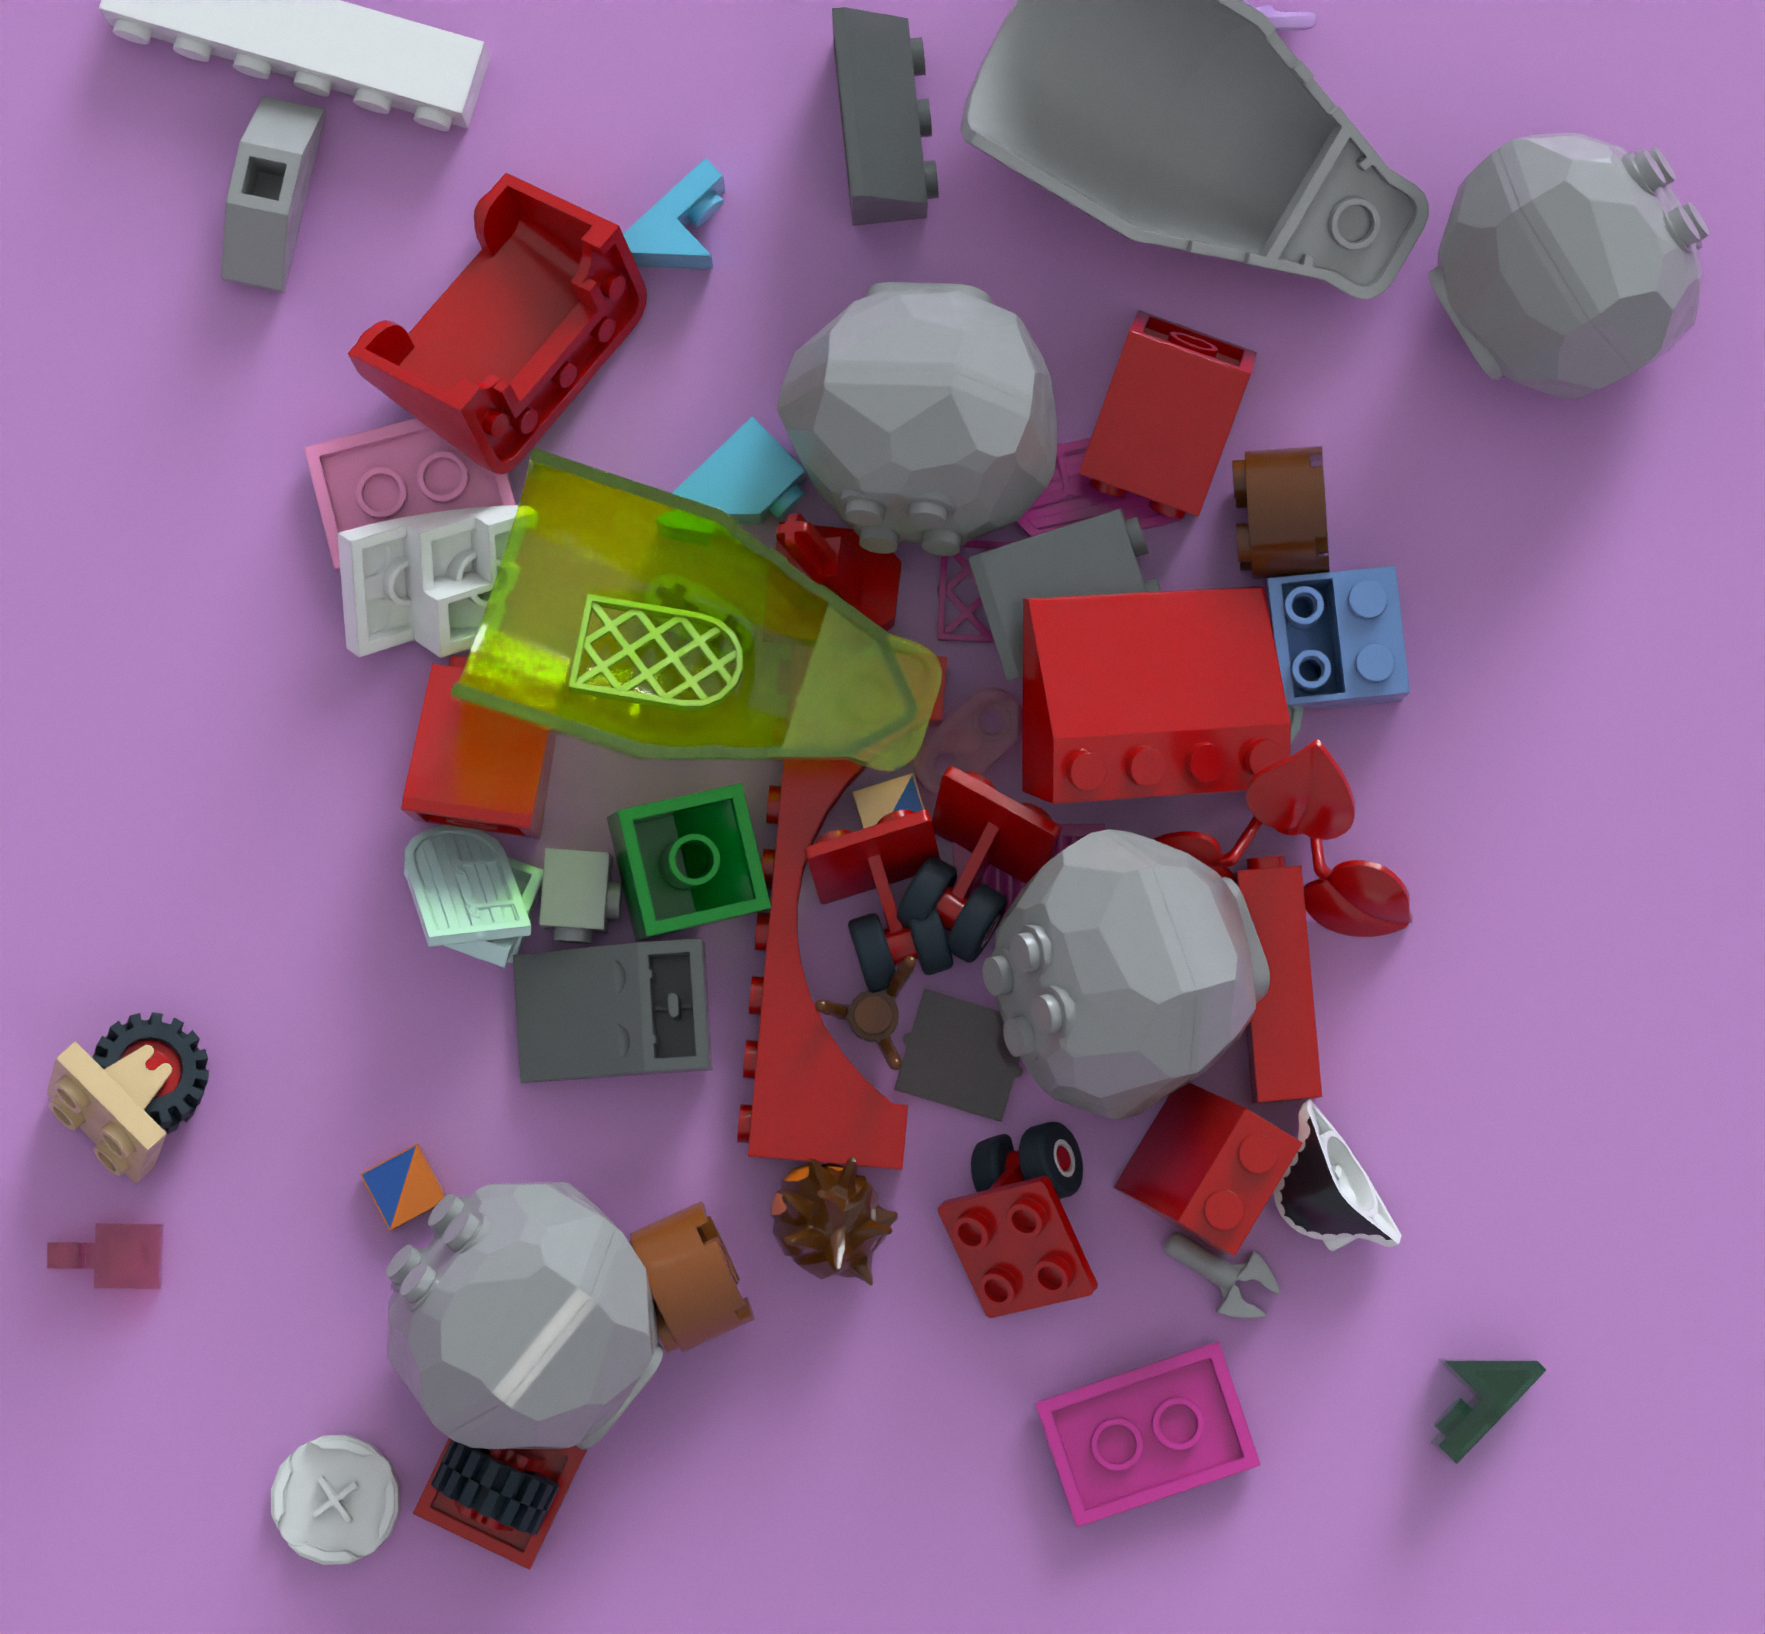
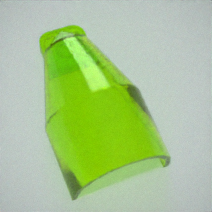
(814, 667)

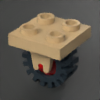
(130, 1090)

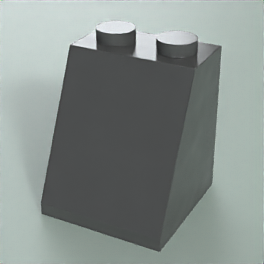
(1068, 561)

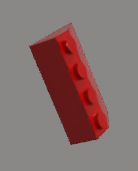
(1149, 694)

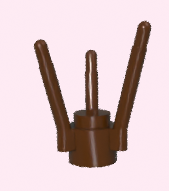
(875, 1014)

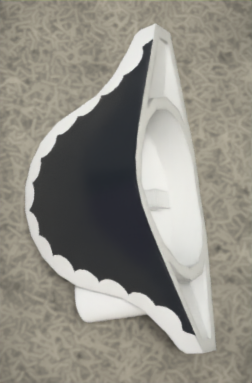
(1328, 1190)

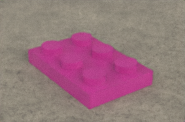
(1147, 1433)

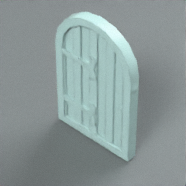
(463, 887)

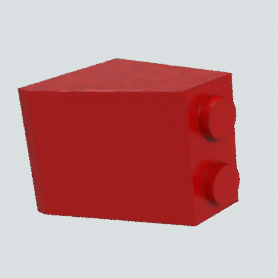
(1167, 415)
(476, 764)
(1208, 1167)

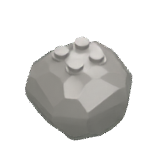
(1569, 262)
(923, 416)
(1124, 972)
(522, 1319)

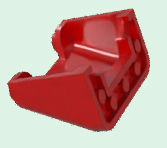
(513, 328)

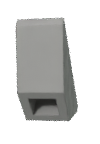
(269, 193)

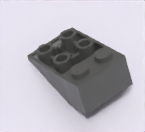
(613, 1011)

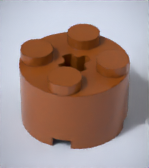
(690, 1279)

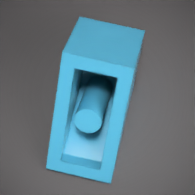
(748, 477)

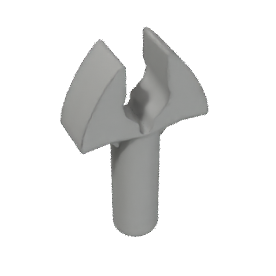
(1223, 1274)

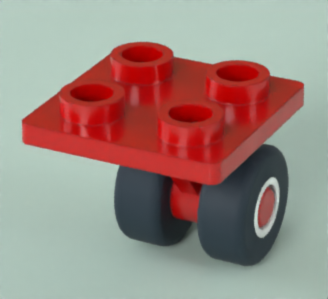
(996, 832)
(873, 858)
(1014, 1226)

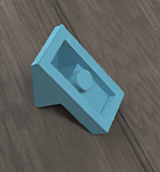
(661, 234)

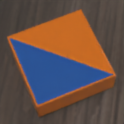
(403, 1187)

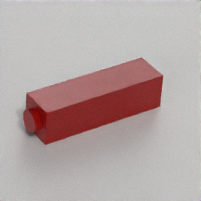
(1283, 1026)

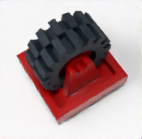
(499, 1496)

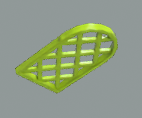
(676, 617)

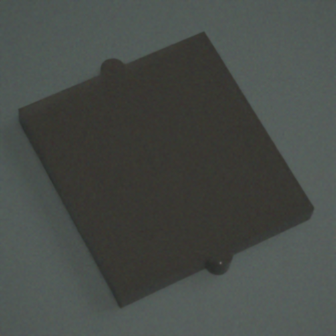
(958, 1057)

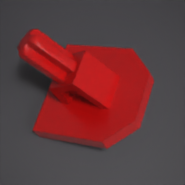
(838, 562)

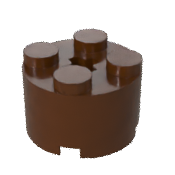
(1284, 512)

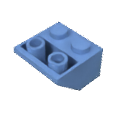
(1339, 637)

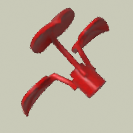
(1313, 798)

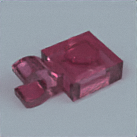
(120, 1256)

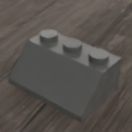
(882, 117)

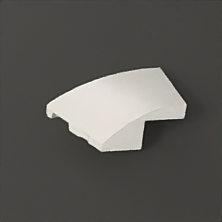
(421, 578)

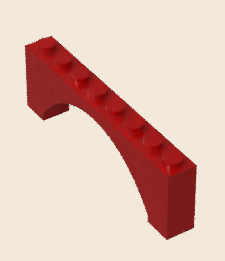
(804, 1087)

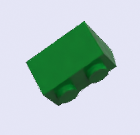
(688, 861)

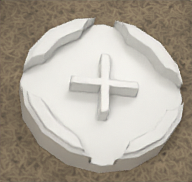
(335, 1499)

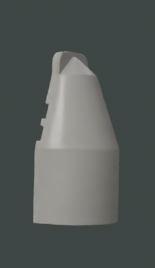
(1192, 137)

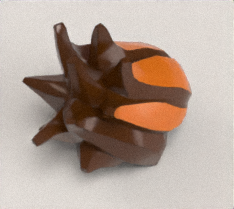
(830, 1220)

